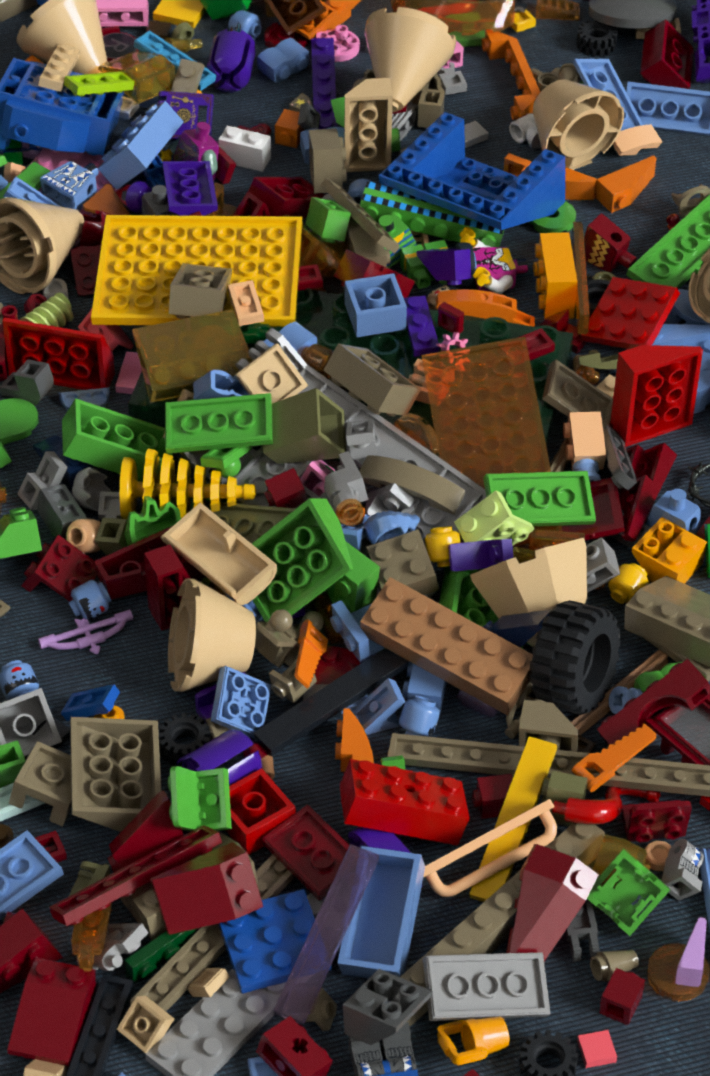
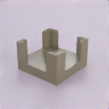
(47, 779)

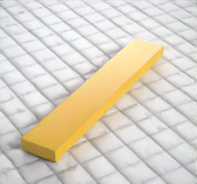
(521, 797)

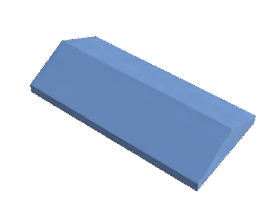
(602, 76)
(671, 107)

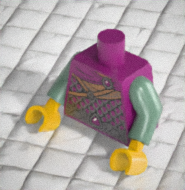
(194, 146)

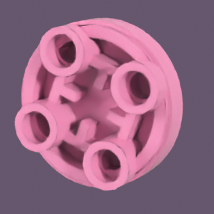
(345, 42)

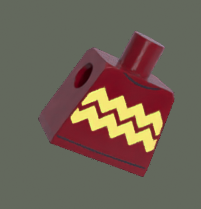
(607, 245)

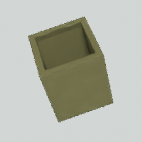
(306, 429)

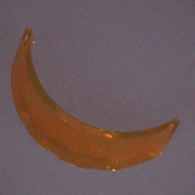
(465, 16)

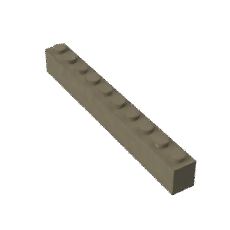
(491, 921)

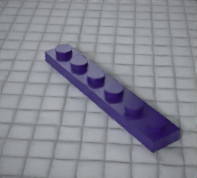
(323, 80)

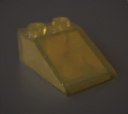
(149, 71)

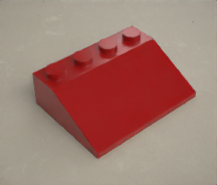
(74, 356)
(654, 390)

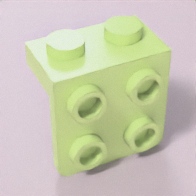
(491, 521)

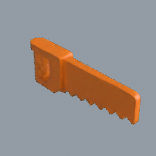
(311, 648)
(613, 758)

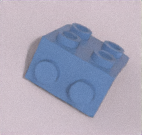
(350, 629)

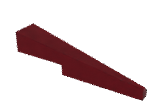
(651, 470)

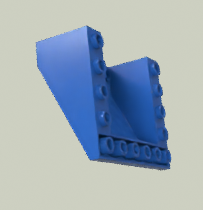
(440, 173)

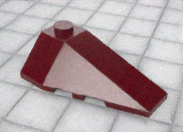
(549, 899)

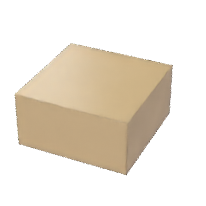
(145, 1023)

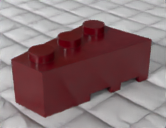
(356, 267)
(163, 582)
(19, 945)

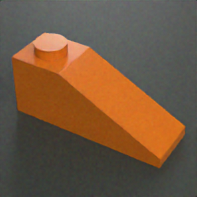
(624, 185)

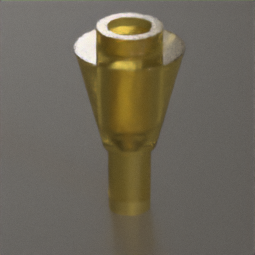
(184, 45)

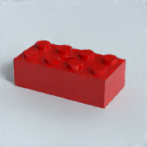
(403, 802)

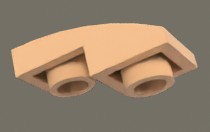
(636, 138)

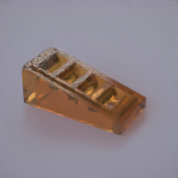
(557, 9)

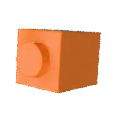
(287, 129)

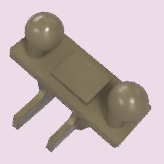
(279, 636)

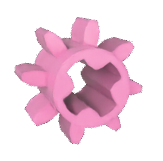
(452, 341)

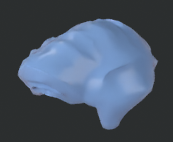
(389, 525)

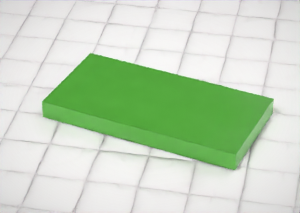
(218, 423)
(546, 496)

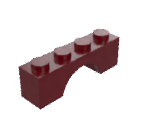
(680, 687)

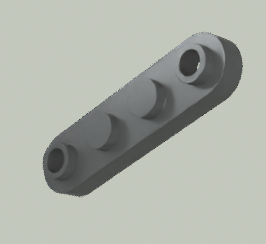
(618, 459)

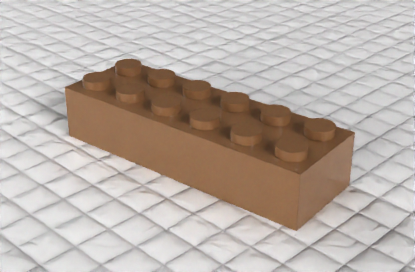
(448, 645)

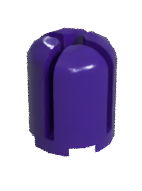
(231, 60)
(222, 749)

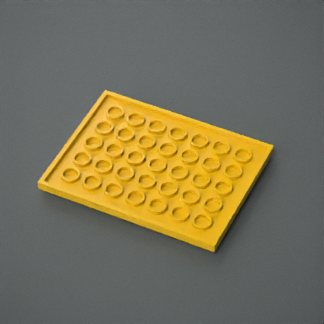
(147, 251)

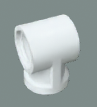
(525, 130)

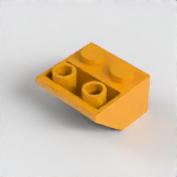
(669, 552)

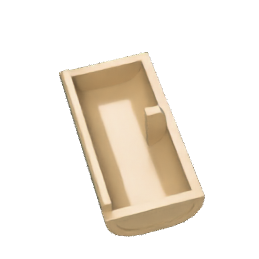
(221, 554)

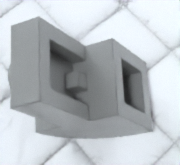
(47, 475)

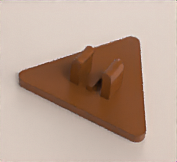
(106, 201)

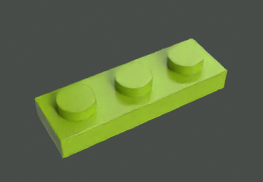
(99, 83)

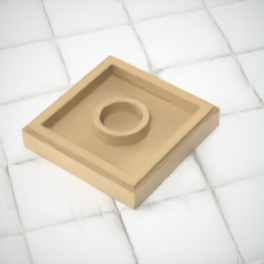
(272, 374)

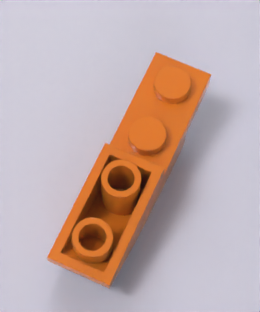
(336, 13)
(577, 185)
(485, 305)
(354, 741)

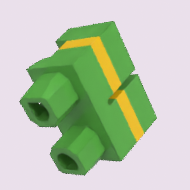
(414, 267)

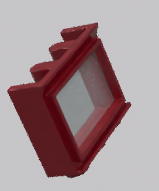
(684, 732)

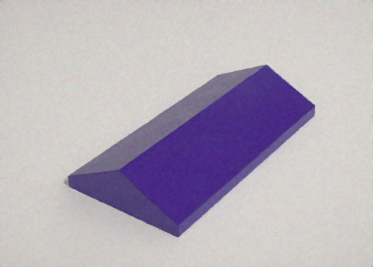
(189, 187)

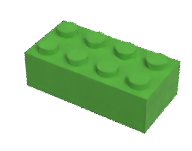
(106, 437)

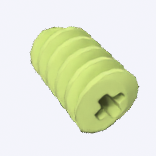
(53, 312)

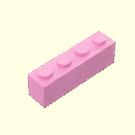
(123, 12)

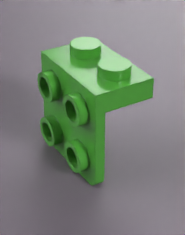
(200, 798)

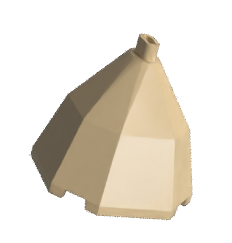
(537, 584)

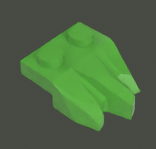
(150, 520)

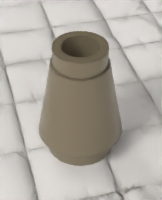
(606, 962)

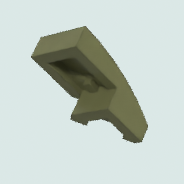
(594, 361)

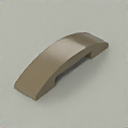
(414, 480)

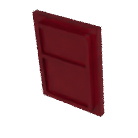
(607, 512)

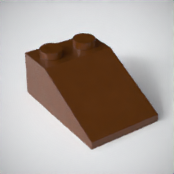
(295, 13)

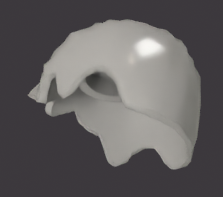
(87, 488)

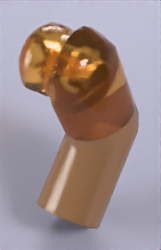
(585, 372)

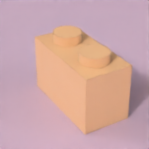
(585, 437)

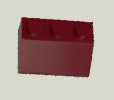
(666, 57)

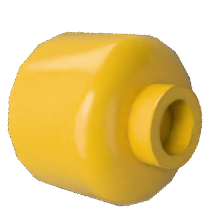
(437, 544)
(630, 580)

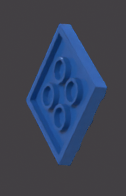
(268, 940)

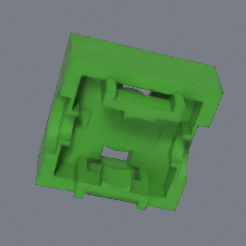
(635, 881)

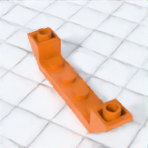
(504, 46)

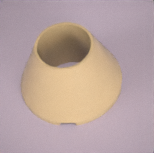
(577, 121)
(208, 635)

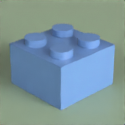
(375, 305)

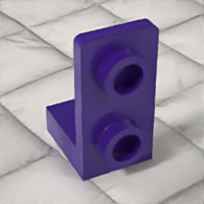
(479, 554)

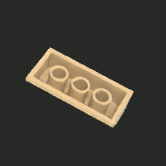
(368, 126)

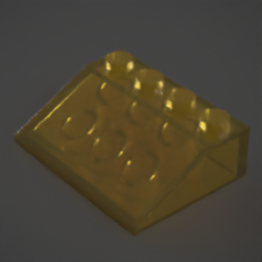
(187, 349)

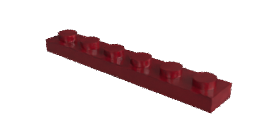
(128, 879)

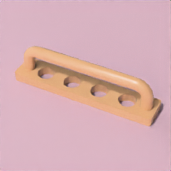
(541, 810)

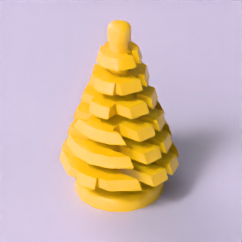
(164, 489)

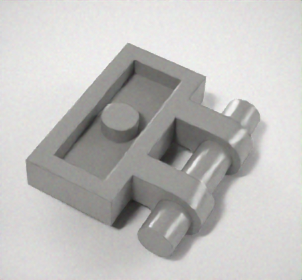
(119, 940)

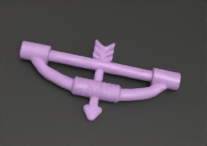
(85, 627)

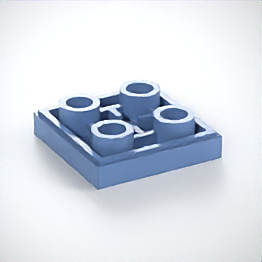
(240, 701)

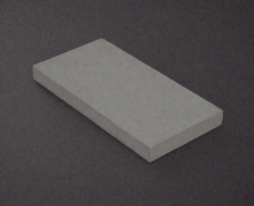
(486, 986)

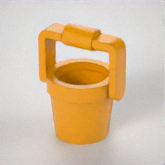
(478, 1037)

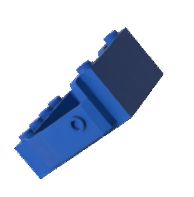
(54, 117)

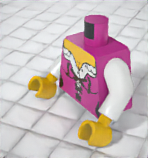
(494, 265)

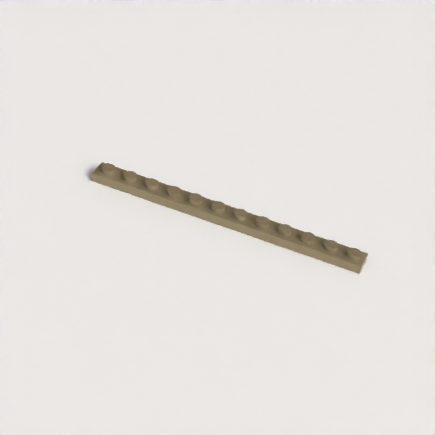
(504, 759)

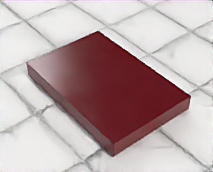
(308, 849)

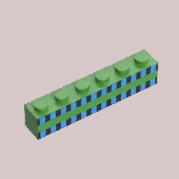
(423, 215)

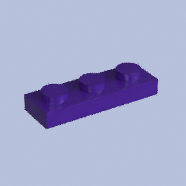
(420, 326)

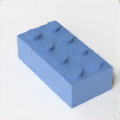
(140, 144)
(385, 917)

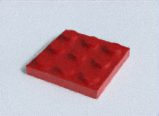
(630, 313)

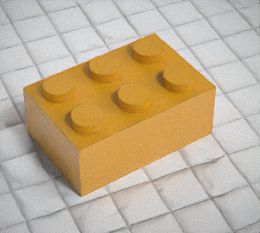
(555, 274)

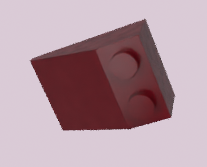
(284, 195)
(207, 890)
(52, 1011)

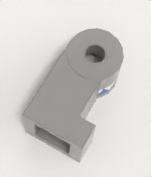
(683, 867)

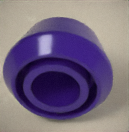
(134, 196)

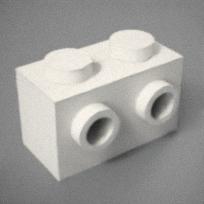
(246, 147)

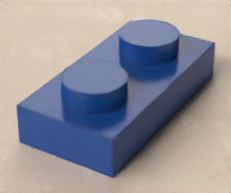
(91, 702)

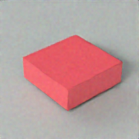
(597, 1049)

